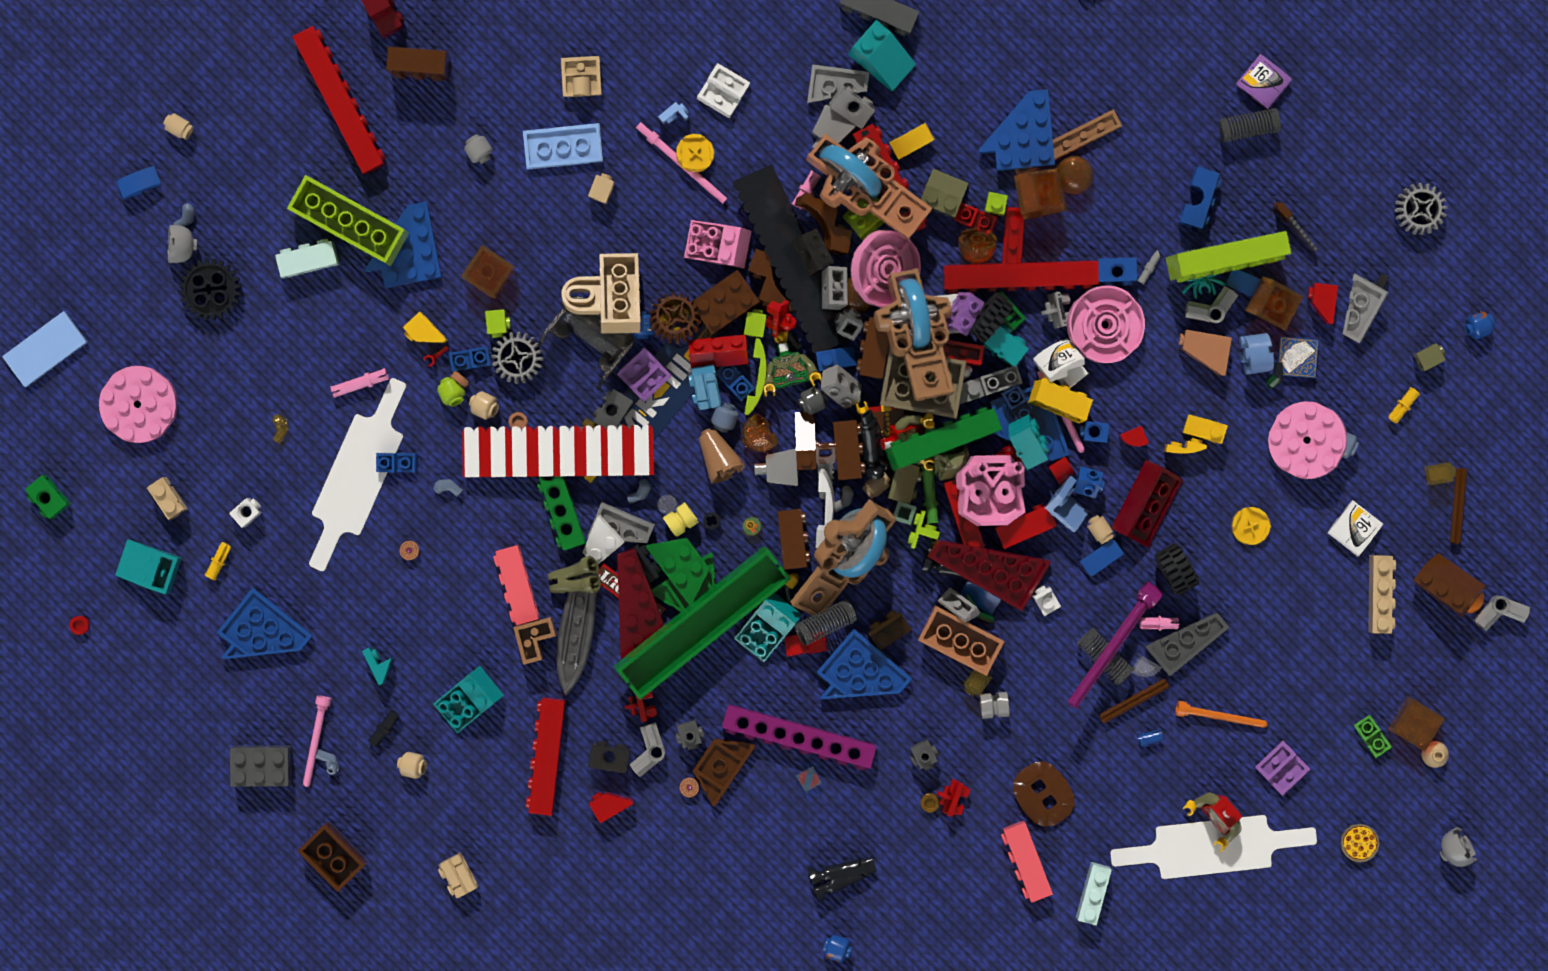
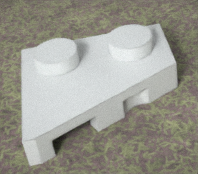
(602, 540)

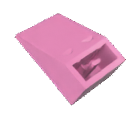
(717, 244)

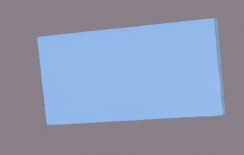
(563, 146)
(44, 349)

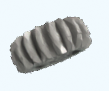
(1426, 215)
(513, 341)

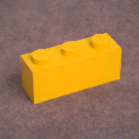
(1060, 400)

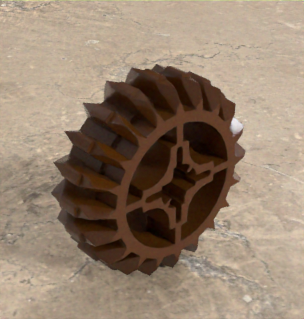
(668, 313)

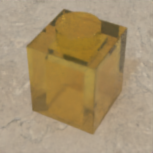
(1439, 473)
(976, 682)

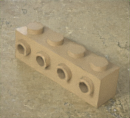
(1380, 593)

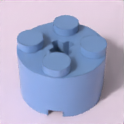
(1256, 353)

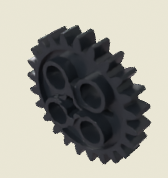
(211, 306)

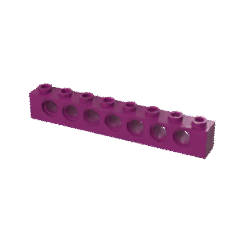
(862, 762)

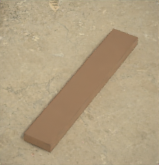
(1082, 136)

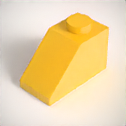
(422, 330)
(1205, 429)

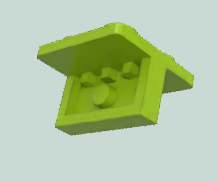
(864, 224)
(927, 530)

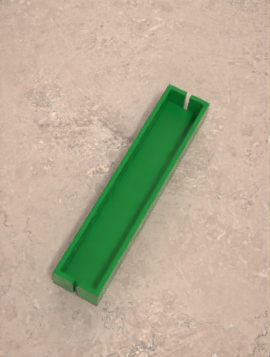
(702, 622)

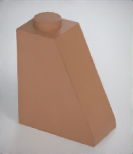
(1207, 349)

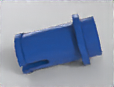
(1150, 737)

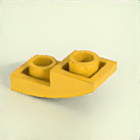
(912, 141)
(1190, 446)

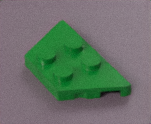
(681, 565)
(670, 595)

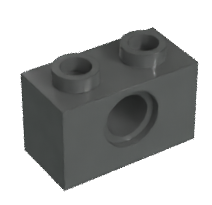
(612, 398)

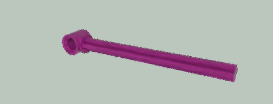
(1147, 598)

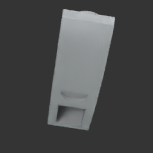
(990, 384)

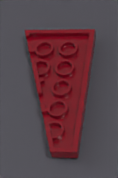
(998, 572)
(637, 606)

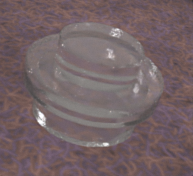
(667, 504)

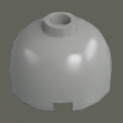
(180, 244)
(1457, 849)

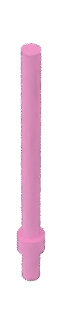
(653, 138)

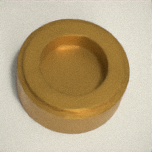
(929, 802)

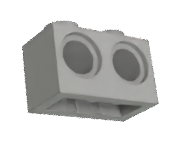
(841, 386)

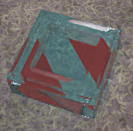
(809, 779)

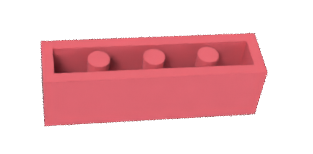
(517, 585)
(1027, 861)

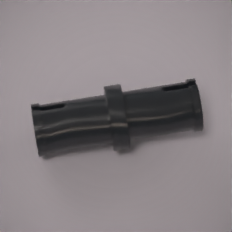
(384, 728)

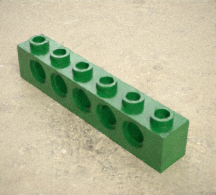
(576, 537)

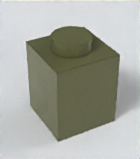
(1430, 356)

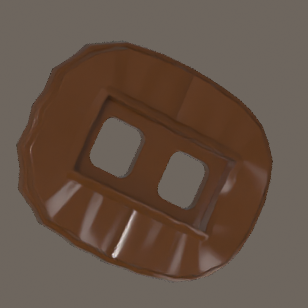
(1032, 802)

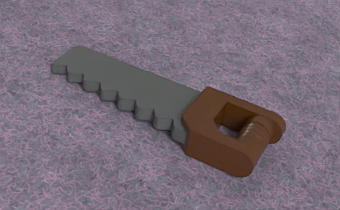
(1288, 217)
(825, 461)

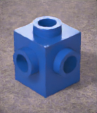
(1089, 482)

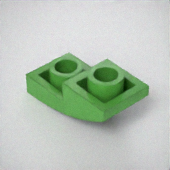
(1372, 736)

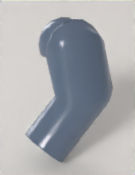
(187, 215)
(447, 485)
(642, 492)
(330, 761)

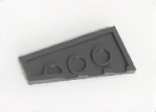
(1184, 644)

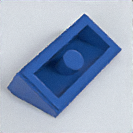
(983, 599)

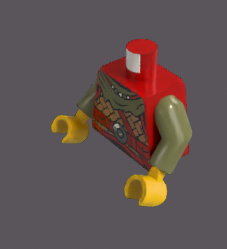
(908, 426)
(1220, 813)

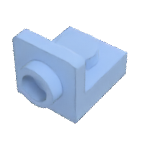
(670, 114)

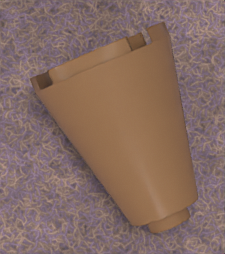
(719, 457)

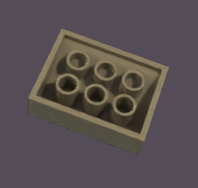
(899, 393)

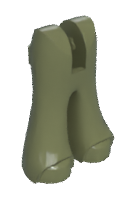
(585, 566)

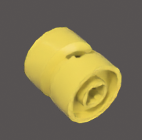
(680, 519)

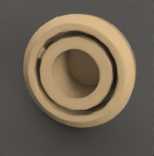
(1435, 754)

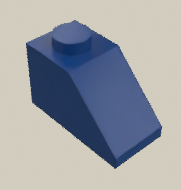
(842, 356)

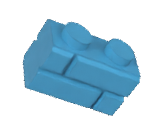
(705, 386)

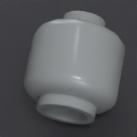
(478, 149)

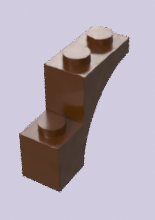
(836, 237)
(759, 268)

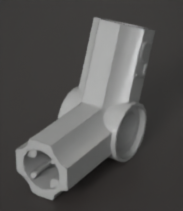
(1221, 304)
(1511, 609)
(647, 760)

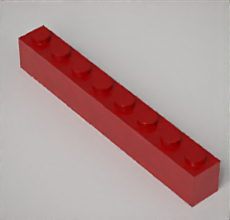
(338, 100)
(1020, 275)

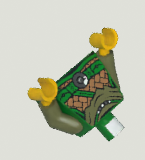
(789, 370)

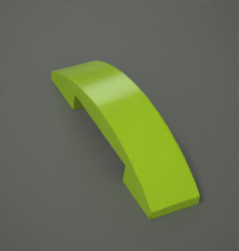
(759, 353)

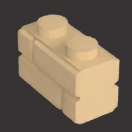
(167, 498)
(458, 875)

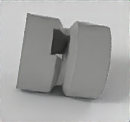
(994, 705)

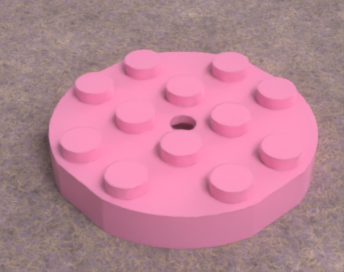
(869, 262)
(1124, 327)
(157, 401)
(1326, 435)

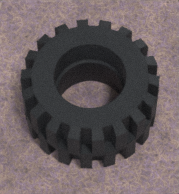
(1176, 569)

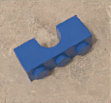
(1196, 215)

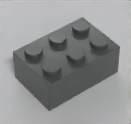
(260, 766)

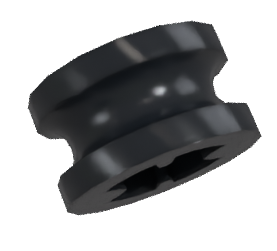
(710, 514)

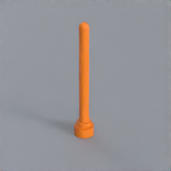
(1184, 709)

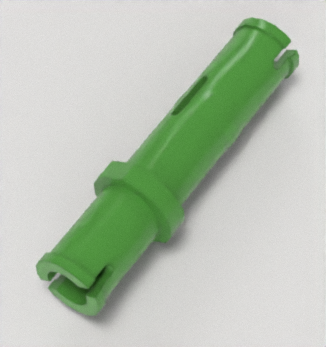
(930, 496)

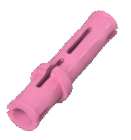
(360, 382)

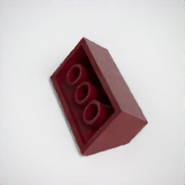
(1147, 503)

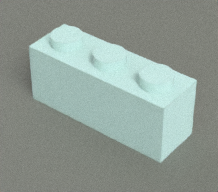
(307, 258)
(1093, 893)

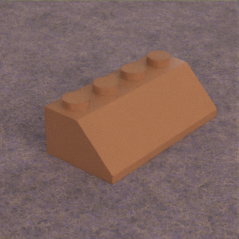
(960, 640)

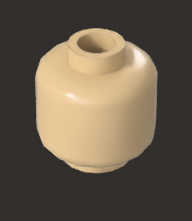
(484, 405)
(412, 765)

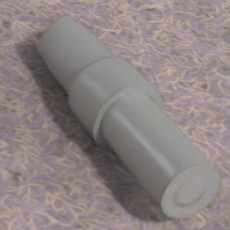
(1149, 267)

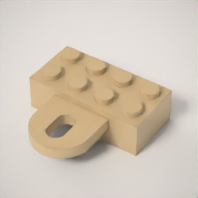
(611, 294)

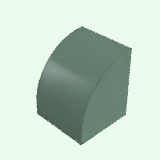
(904, 512)

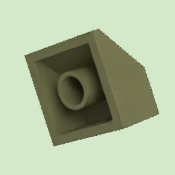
(944, 193)
(904, 483)

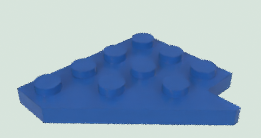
(1024, 136)
(418, 255)
(1046, 420)
(261, 629)
(860, 670)

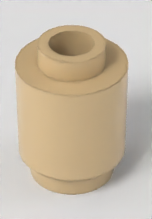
(178, 126)
(876, 487)
(1100, 529)

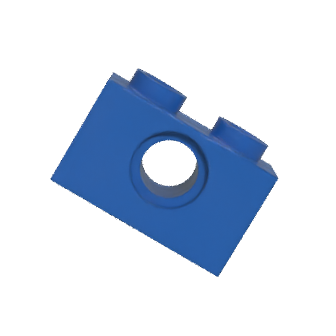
(1127, 265)

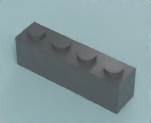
(886, 12)

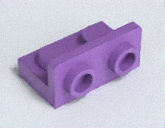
(964, 312)

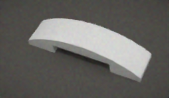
(825, 486)

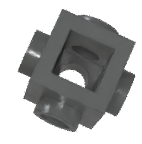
(849, 323)
(689, 727)
(921, 748)

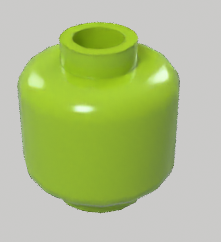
(451, 392)

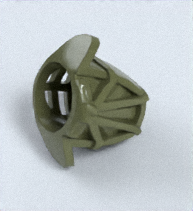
(950, 462)

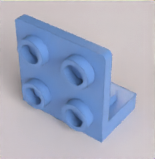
(1066, 507)

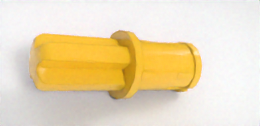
(1403, 405)
(218, 561)

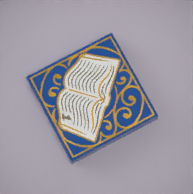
(1298, 356)

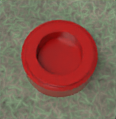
(79, 625)

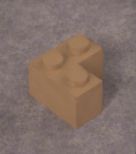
(529, 636)

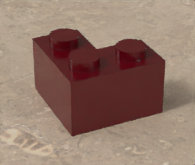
(384, 16)

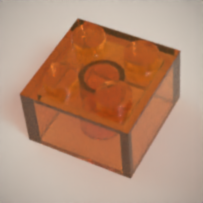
(1038, 191)
(488, 272)
(1274, 303)
(1416, 723)

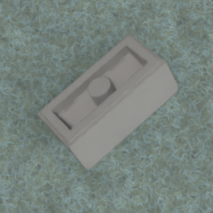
(958, 605)

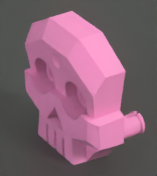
(991, 506)

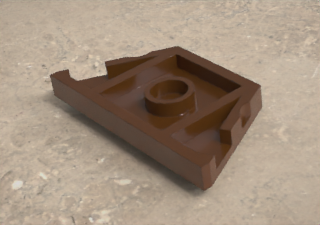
(720, 766)

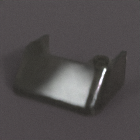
(588, 327)

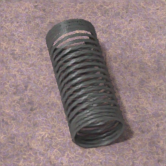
(1228, 132)
(804, 633)
(1118, 675)

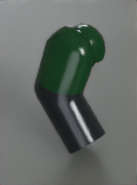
(1277, 375)

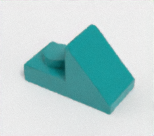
(379, 670)

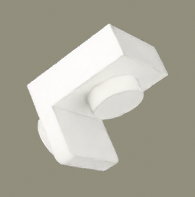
(1046, 600)

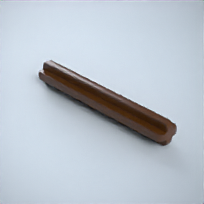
(1458, 506)
(1133, 701)

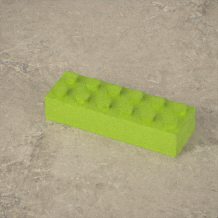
(348, 220)
(1228, 257)

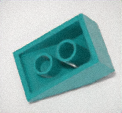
(882, 56)

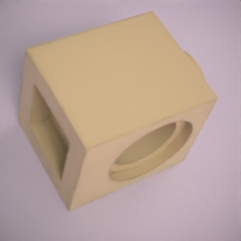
(602, 188)

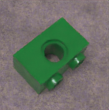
(57, 502)

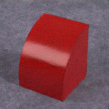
(1134, 437)
(1061, 470)

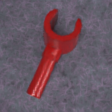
(435, 356)

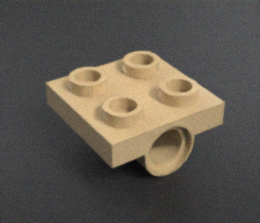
(581, 76)

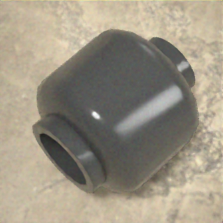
(812, 400)

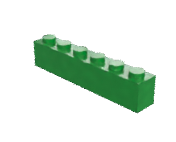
(943, 439)

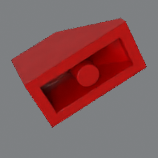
(1323, 300)
(608, 805)

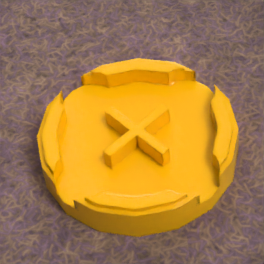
(694, 153)
(1250, 525)

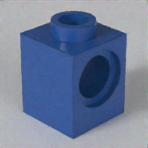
(1103, 431)

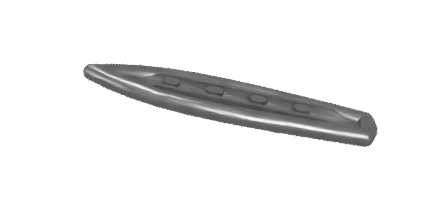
(575, 636)

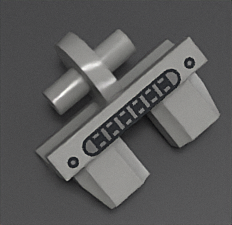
(1055, 309)

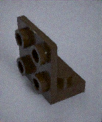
(888, 630)

